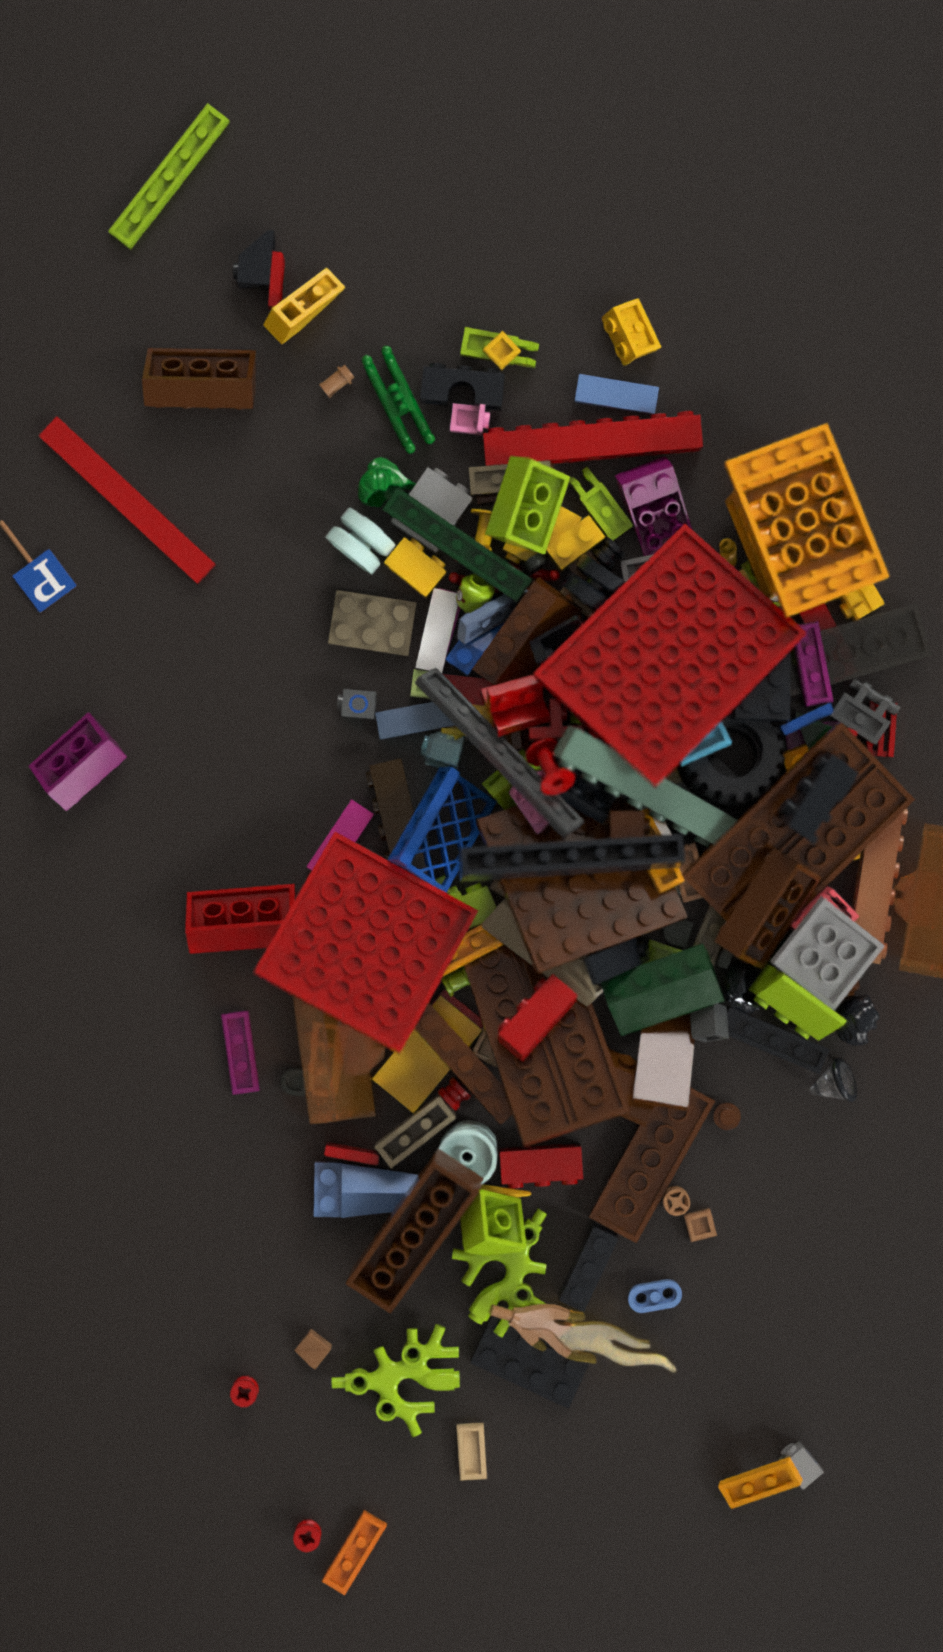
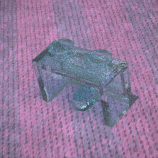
(442, 750)

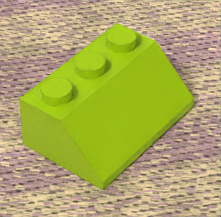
(527, 504)
(795, 1004)

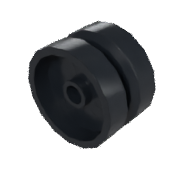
(597, 584)

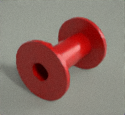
(556, 779)

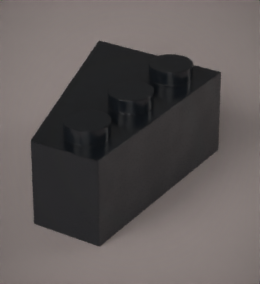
(817, 795)

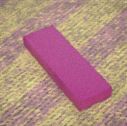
(350, 825)

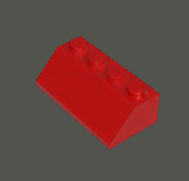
(236, 917)

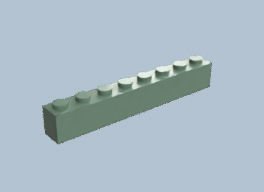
(665, 800)

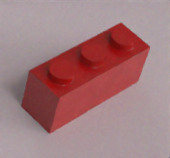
(536, 1016)
(541, 1165)

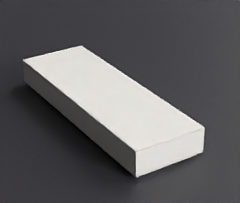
(437, 630)

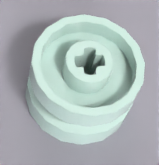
(363, 537)
(475, 1139)

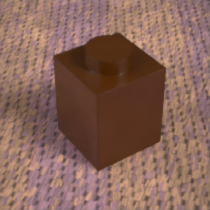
(629, 824)

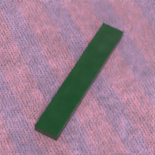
(457, 544)

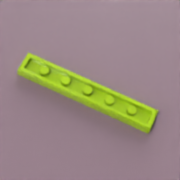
(169, 176)

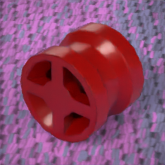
(454, 1093)
(247, 1386)
(308, 1529)

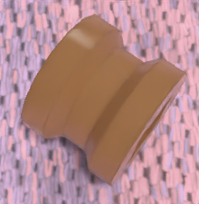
(679, 1204)

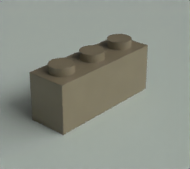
(415, 1130)

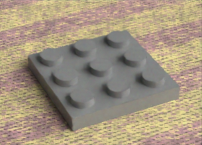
(827, 953)

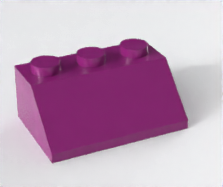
(77, 762)

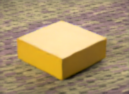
(501, 350)

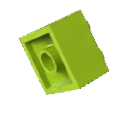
(493, 1225)

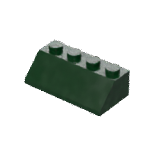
(662, 990)

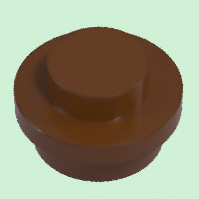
(727, 1116)

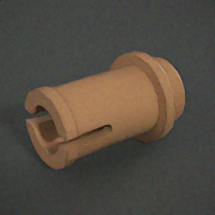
(337, 380)

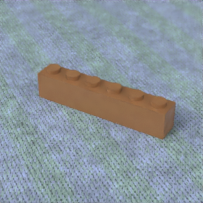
(875, 879)

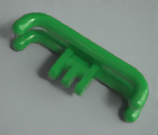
(397, 400)

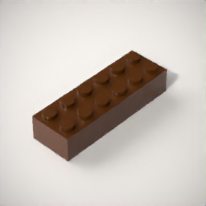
(414, 1230)

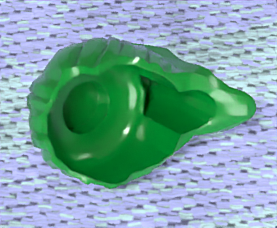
(381, 482)

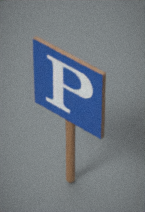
(43, 578)

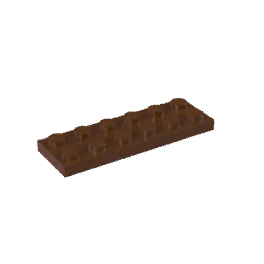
(649, 1166)

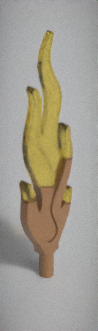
(569, 1337)

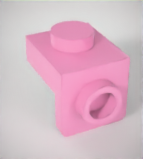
(469, 419)

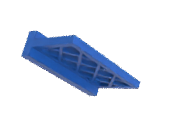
(428, 813)

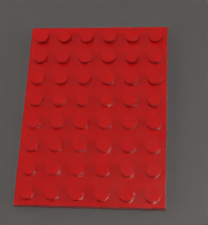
(669, 655)

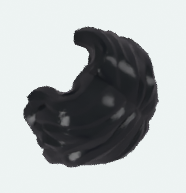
(736, 987)
(860, 1018)

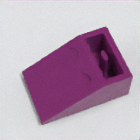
(653, 503)

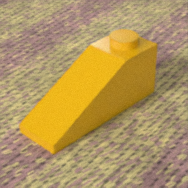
(302, 305)

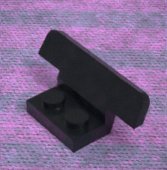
(589, 797)

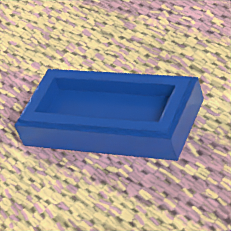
(806, 719)

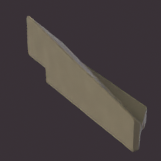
(573, 974)

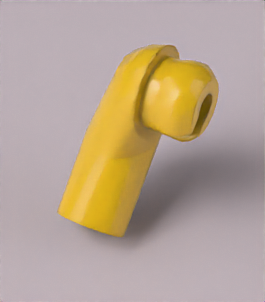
(728, 551)

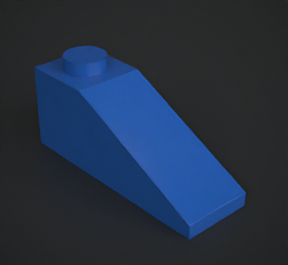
(466, 656)

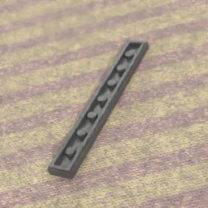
(498, 751)

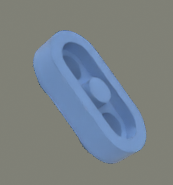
(654, 1296)

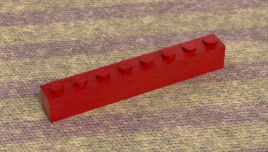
(596, 441)

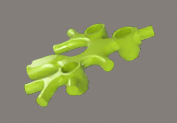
(516, 1266)
(390, 1373)

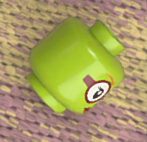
(473, 593)

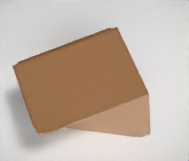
(313, 1349)

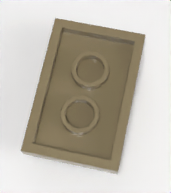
(372, 623)

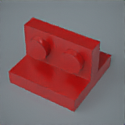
(515, 705)
(558, 715)

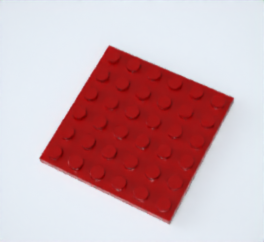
(366, 942)

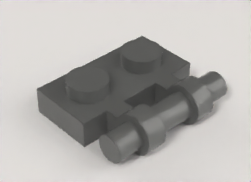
(859, 717)

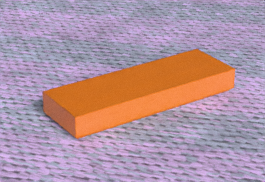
(354, 1552)

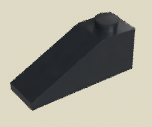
(616, 959)

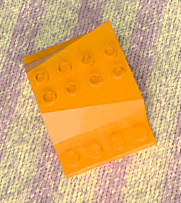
(802, 522)

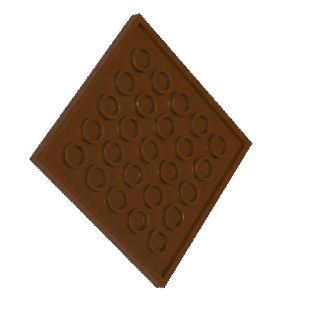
(577, 913)

